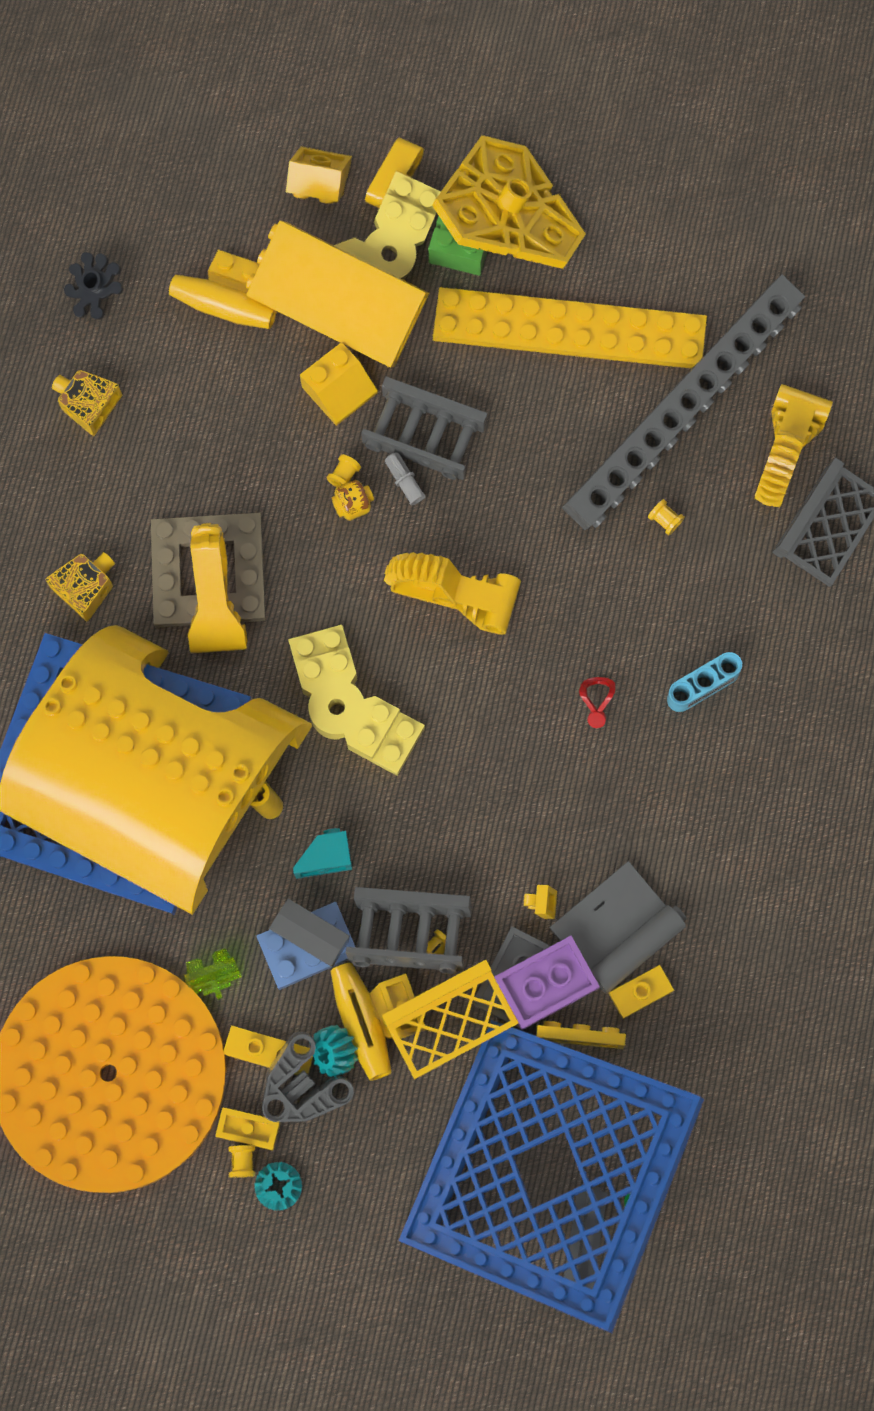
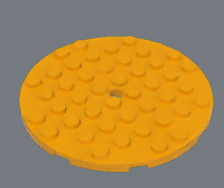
(123, 1129)

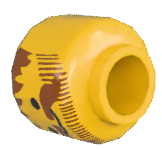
(352, 500)

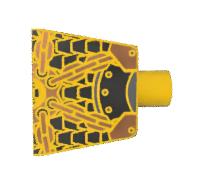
(87, 399)
(83, 583)

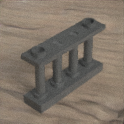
(422, 402)
(398, 903)

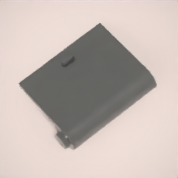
(623, 929)

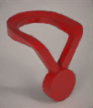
(597, 717)

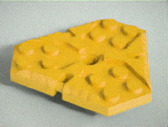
(506, 206)

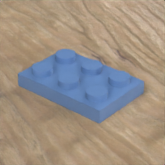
(291, 963)

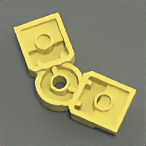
(400, 226)
(369, 724)

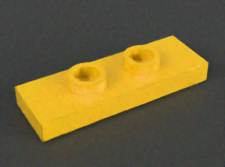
(259, 1048)

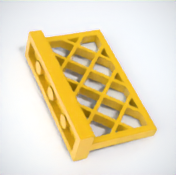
(438, 995)

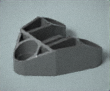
(315, 1102)

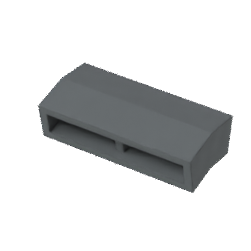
(310, 932)

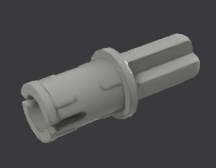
(404, 478)

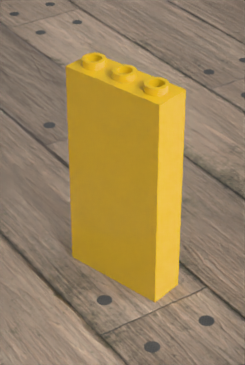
(336, 293)

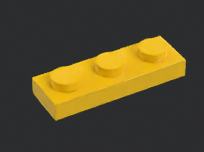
(581, 1035)

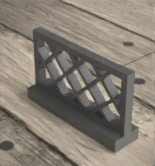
(807, 515)
(578, 1248)

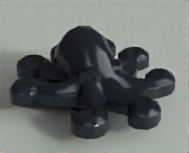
(93, 284)

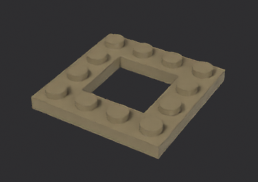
(170, 534)

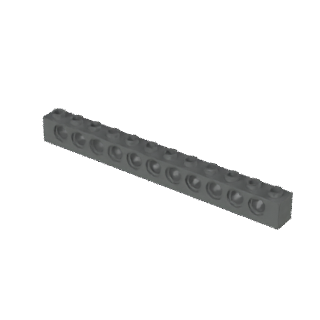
(780, 294)

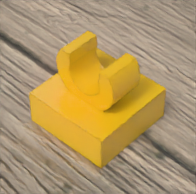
(543, 902)

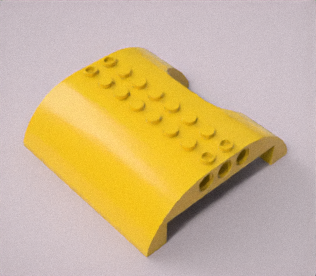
(138, 770)

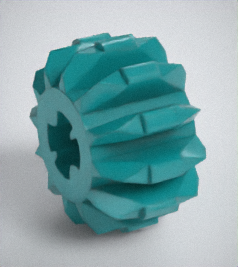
(334, 1051)

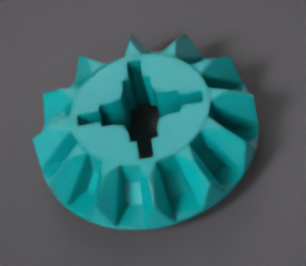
(291, 1190)

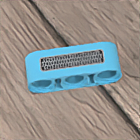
(712, 671)

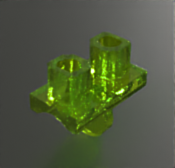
(213, 977)

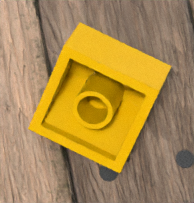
(318, 174)
(338, 383)

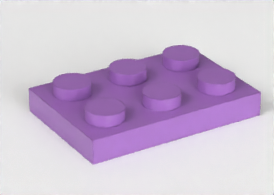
(546, 982)

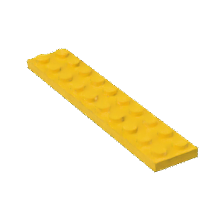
(569, 328)

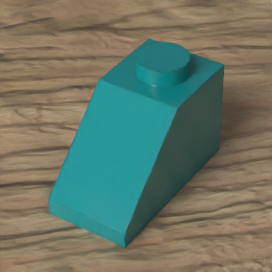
(325, 855)

